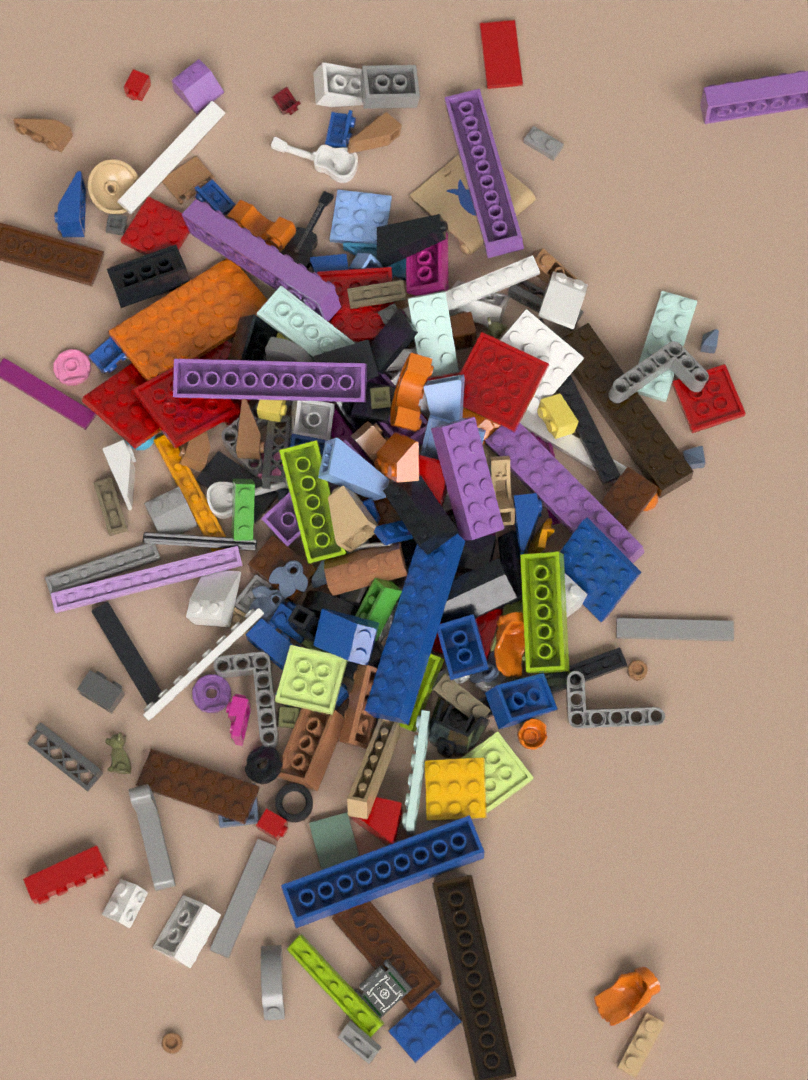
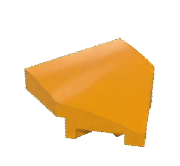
(539, 540)

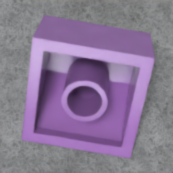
(197, 86)

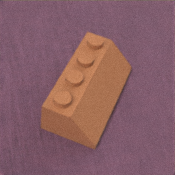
(361, 567)
(358, 723)
(311, 747)

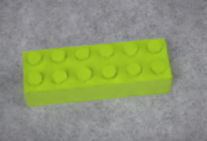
(310, 501)
(544, 612)

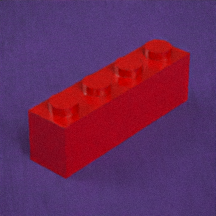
(66, 874)

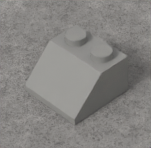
(171, 513)

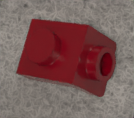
(285, 101)

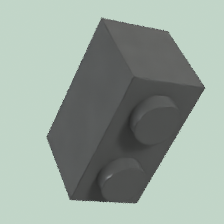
(101, 691)

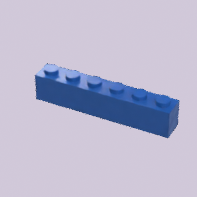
(277, 645)

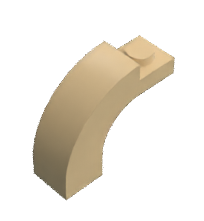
(500, 479)

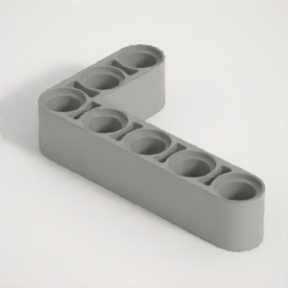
(681, 357)
(232, 430)
(260, 690)
(606, 713)
(153, 837)

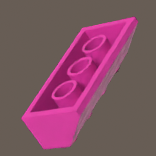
(428, 270)

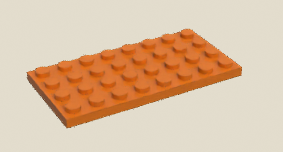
(189, 319)

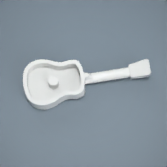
(328, 160)
(221, 495)

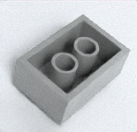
(389, 86)

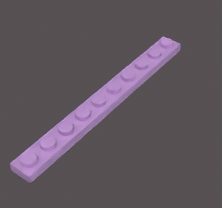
(146, 579)

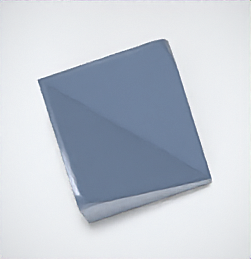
(709, 341)
(695, 457)

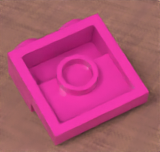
(239, 714)

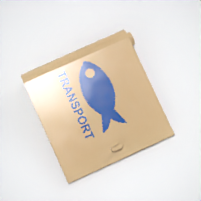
(449, 196)

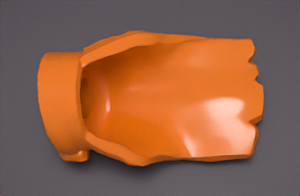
(510, 644)
(627, 995)

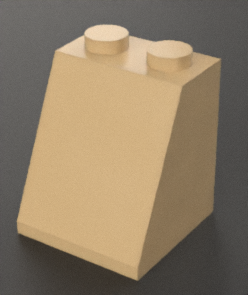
(350, 519)

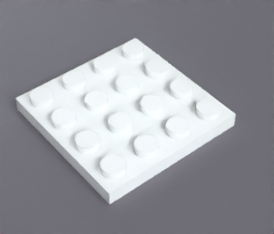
(540, 341)

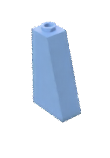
(446, 397)
(348, 469)

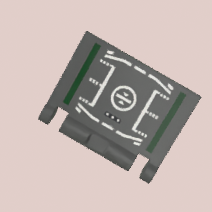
(383, 989)

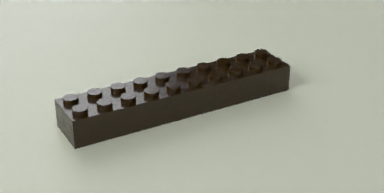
(630, 419)
(474, 979)

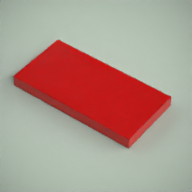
(501, 54)

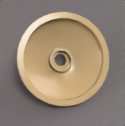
(114, 174)

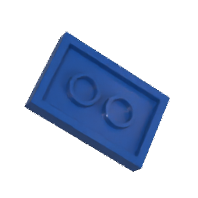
(424, 1026)

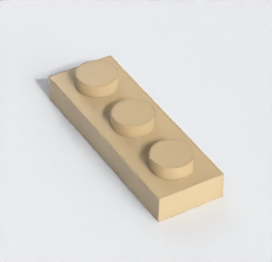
(641, 1045)

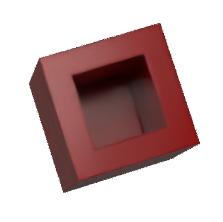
(137, 85)
(272, 825)

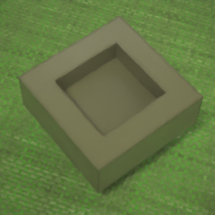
(380, 397)
(287, 717)

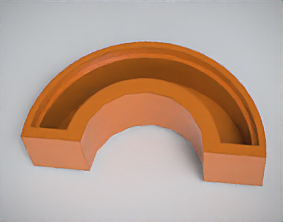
(273, 233)
(408, 392)

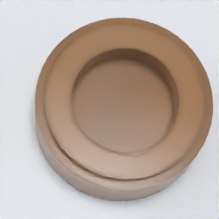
(637, 670)
(172, 1043)

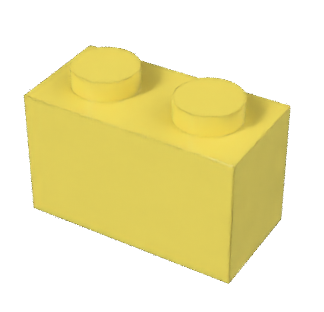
(557, 416)

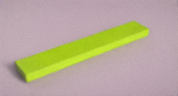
(335, 986)

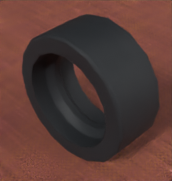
(294, 787)

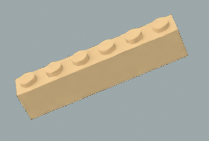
(373, 768)

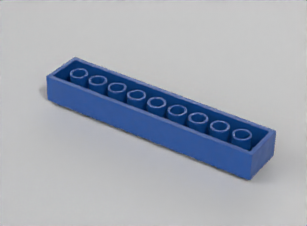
(413, 632)
(382, 871)

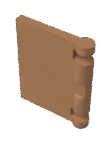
(186, 178)

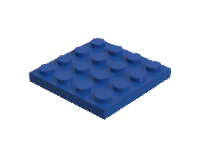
(598, 568)

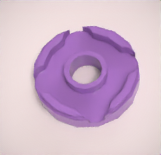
(215, 704)

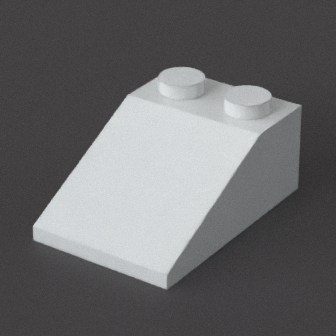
(337, 85)
(563, 300)
(121, 464)
(214, 599)

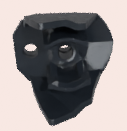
(451, 739)

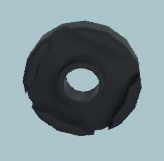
(270, 771)

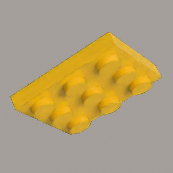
(455, 789)

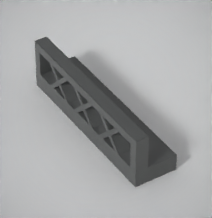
(529, 298)
(269, 462)
(69, 751)

